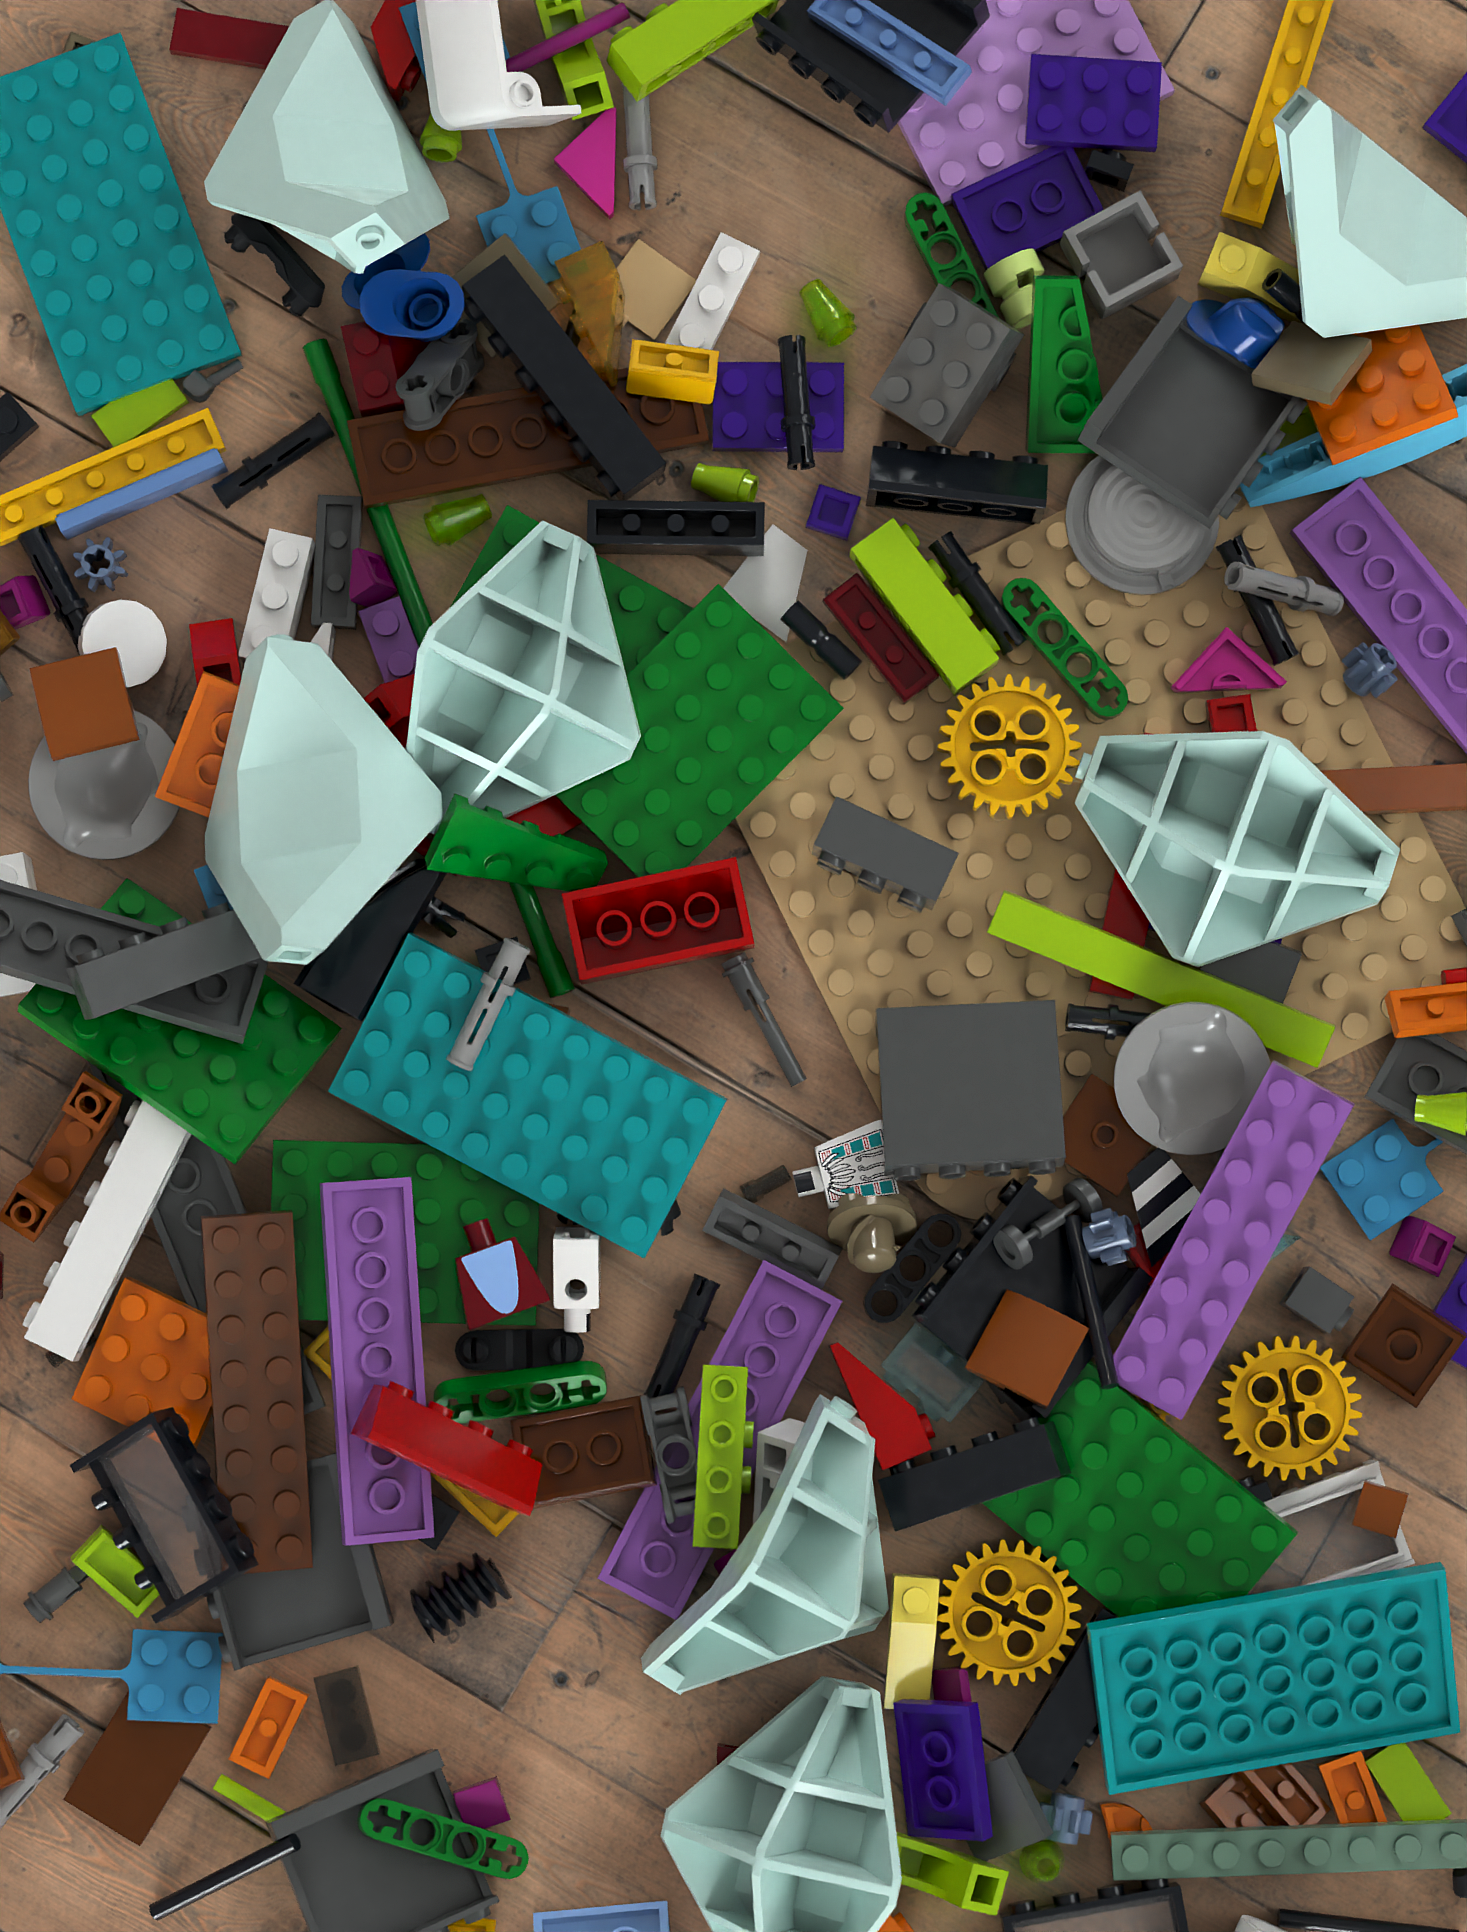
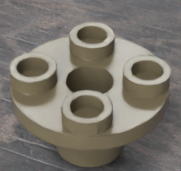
(872, 1229)

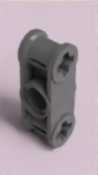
(440, 376)
(670, 1428)

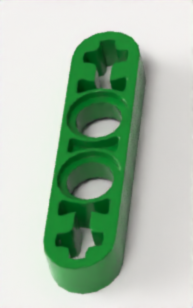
(957, 270)
(1069, 644)
(518, 1385)
(444, 1834)

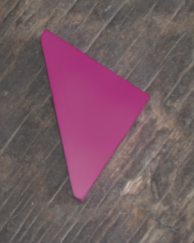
(592, 161)
(1228, 667)

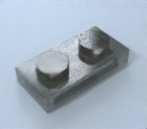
(346, 1715)

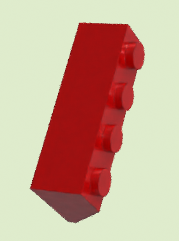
(658, 920)
(448, 1448)

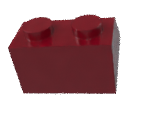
(376, 366)

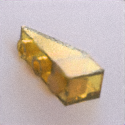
(598, 298)

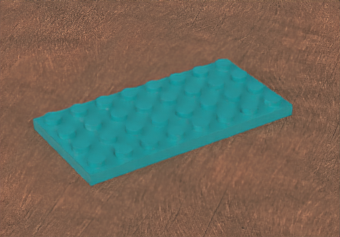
(104, 228)
(544, 1106)
(1274, 1677)

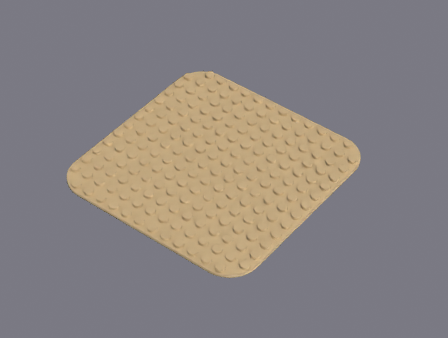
(886, 760)

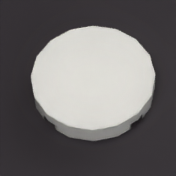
(132, 631)

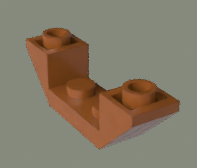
(42, 1194)

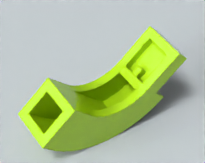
(579, 67)
(951, 1874)

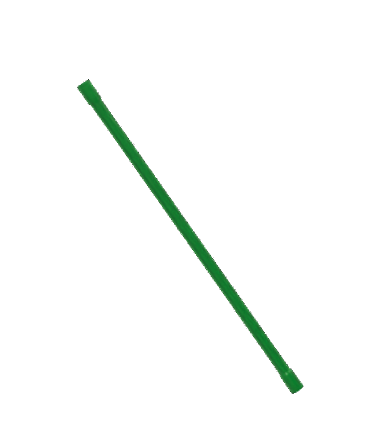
(328, 379)

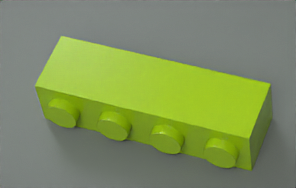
(677, 39)
(924, 606)

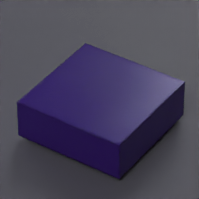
(833, 512)

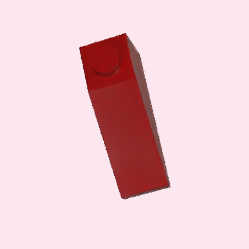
(887, 1415)

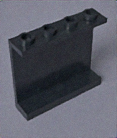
(850, 74)
(978, 1277)

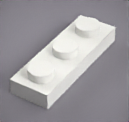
(714, 294)

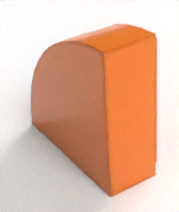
(1122, 1817)

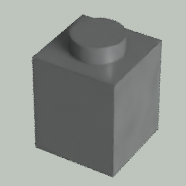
(1318, 1301)

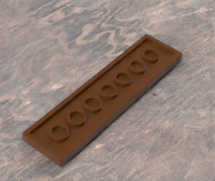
(496, 442)
(258, 1383)

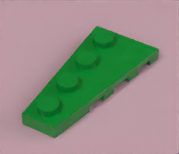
(1061, 367)
(498, 849)

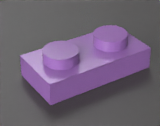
(391, 638)

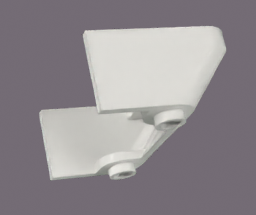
(469, 71)

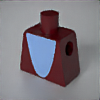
(495, 1277)

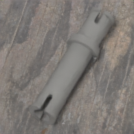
(639, 159)
(1298, 592)
(511, 955)
(39, 1763)

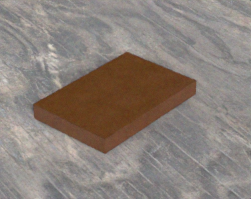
(588, 1450)
(134, 1772)

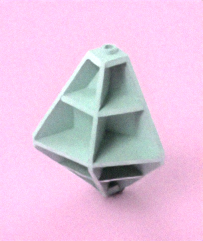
(327, 149)
(1365, 229)
(523, 681)
(309, 802)
(1229, 838)
(801, 1572)
(795, 1821)

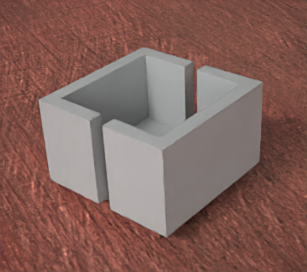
(1117, 255)

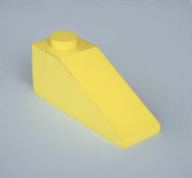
(1240, 269)
(911, 1637)

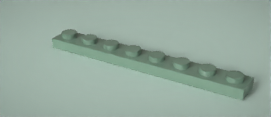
(1289, 1849)

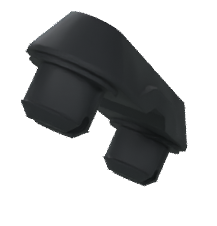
(305, 285)
(517, 1349)

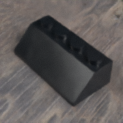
(957, 483)

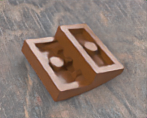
(84, 704)
(1026, 1348)
(1265, 1798)

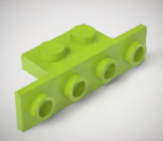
(720, 1456)

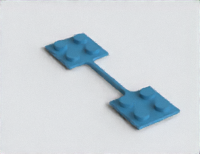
(533, 222)
(1382, 1178)
(168, 1678)

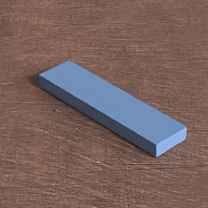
(893, 45)
(141, 493)

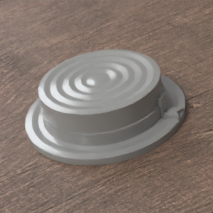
(1131, 533)
(105, 798)
(1189, 1076)

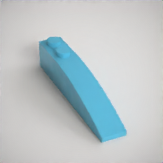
(1306, 467)

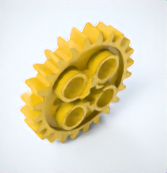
(1007, 706)
(1249, 1415)
(990, 1648)

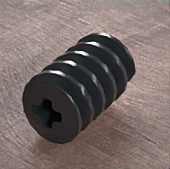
(459, 1595)

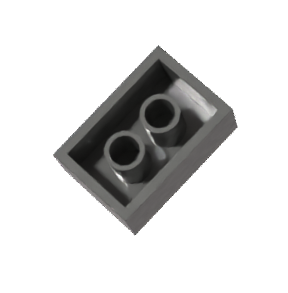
(946, 365)
(883, 855)

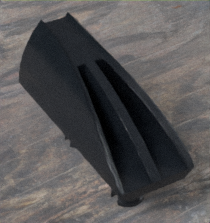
(362, 954)

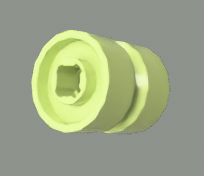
(1004, 281)

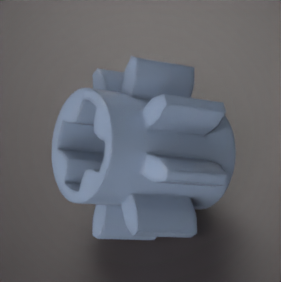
(104, 575)
(1369, 669)
(1109, 1236)
(1067, 1817)

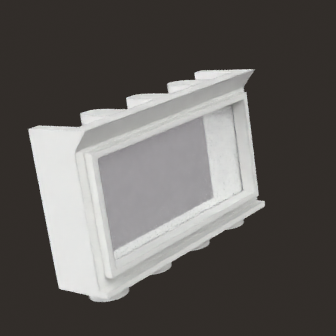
(1326, 1539)

